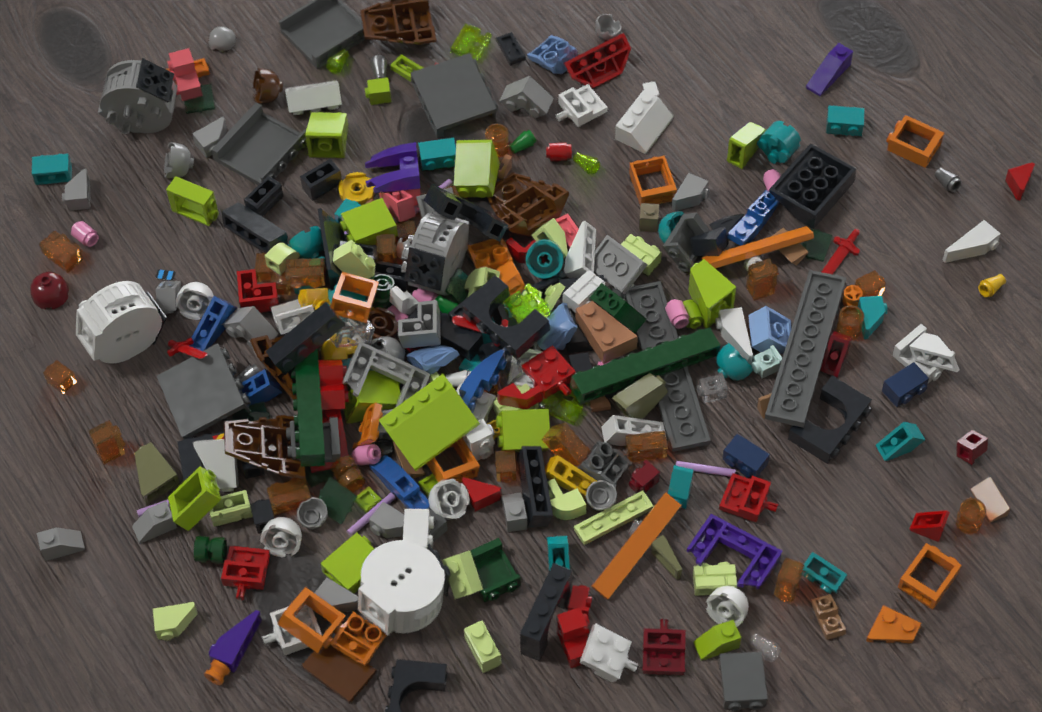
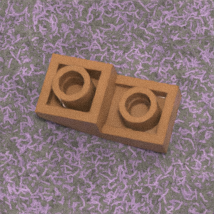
(828, 617)

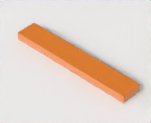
(760, 247)
(636, 546)

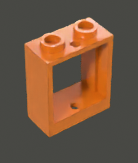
(910, 152)
(655, 195)
(359, 309)
(468, 469)
(920, 591)
(302, 631)

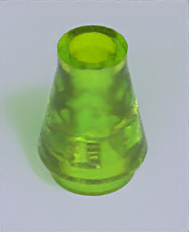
(337, 61)
(587, 163)

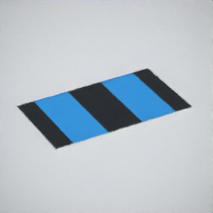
(164, 274)

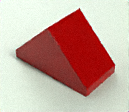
(1018, 178)
(481, 493)
(930, 524)

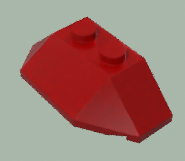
(600, 62)

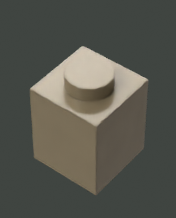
(649, 217)

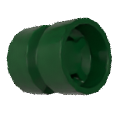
(383, 291)
(208, 549)

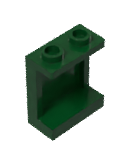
(494, 570)

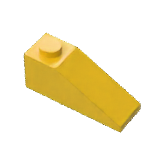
(568, 475)

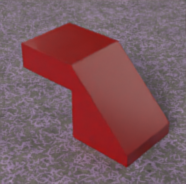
(519, 253)
(513, 397)

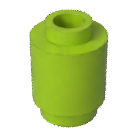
(695, 316)

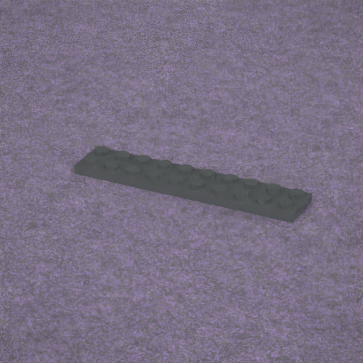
(805, 349)
(680, 406)

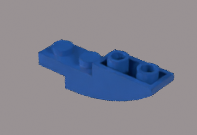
(754, 220)
(482, 378)
(400, 483)

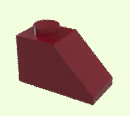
(836, 353)

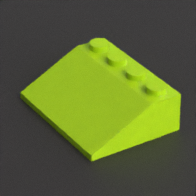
(429, 422)

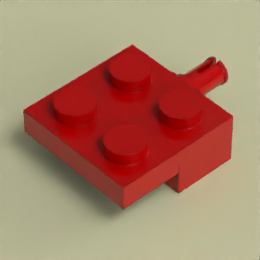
(549, 372)
(747, 497)
(245, 569)

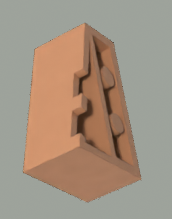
(604, 332)

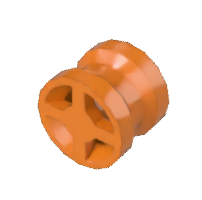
(853, 291)
(217, 672)

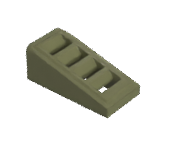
(663, 553)

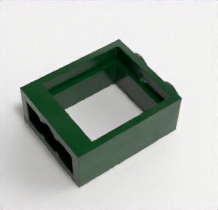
(618, 308)

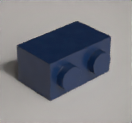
(905, 384)
(745, 456)

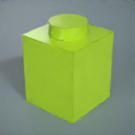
(378, 91)

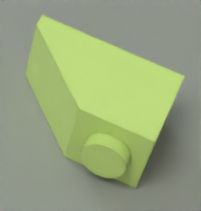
(553, 232)
(173, 619)

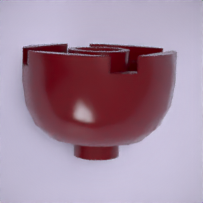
(49, 290)

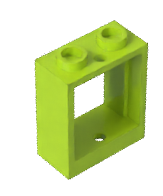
(192, 201)
(189, 514)

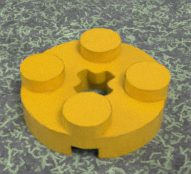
(354, 180)

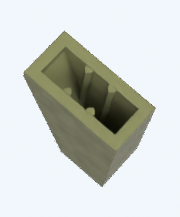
(641, 396)
(154, 473)

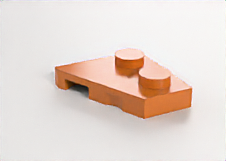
(369, 425)
(893, 627)

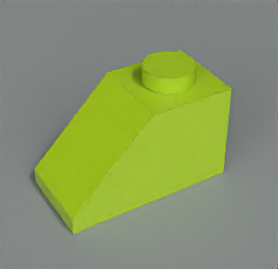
(718, 640)

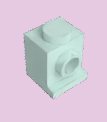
(767, 362)

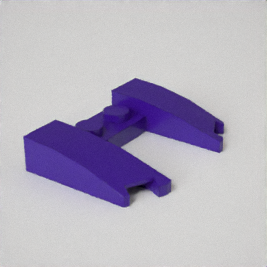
(403, 179)
(716, 530)

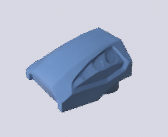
(553, 54)
(561, 329)
(432, 357)

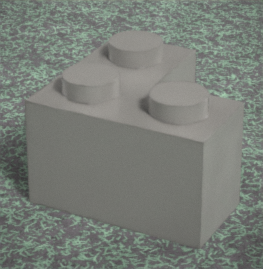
(527, 95)
(248, 323)
(421, 330)

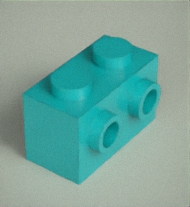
(823, 572)

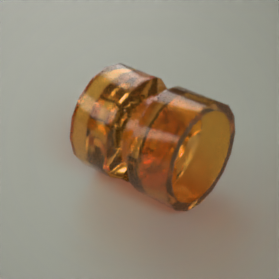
(499, 135)
(850, 321)
(347, 473)
(970, 516)

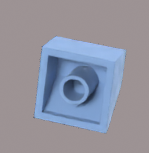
(769, 329)

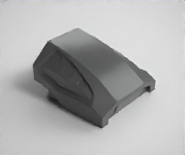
(605, 463)

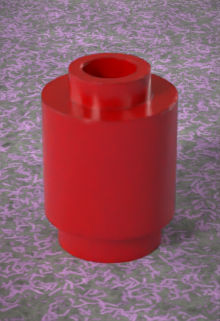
(559, 151)

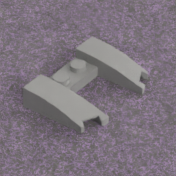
(368, 357)

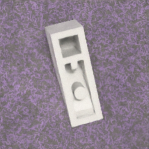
(974, 243)
(582, 252)
(734, 331)
(932, 351)
(618, 427)

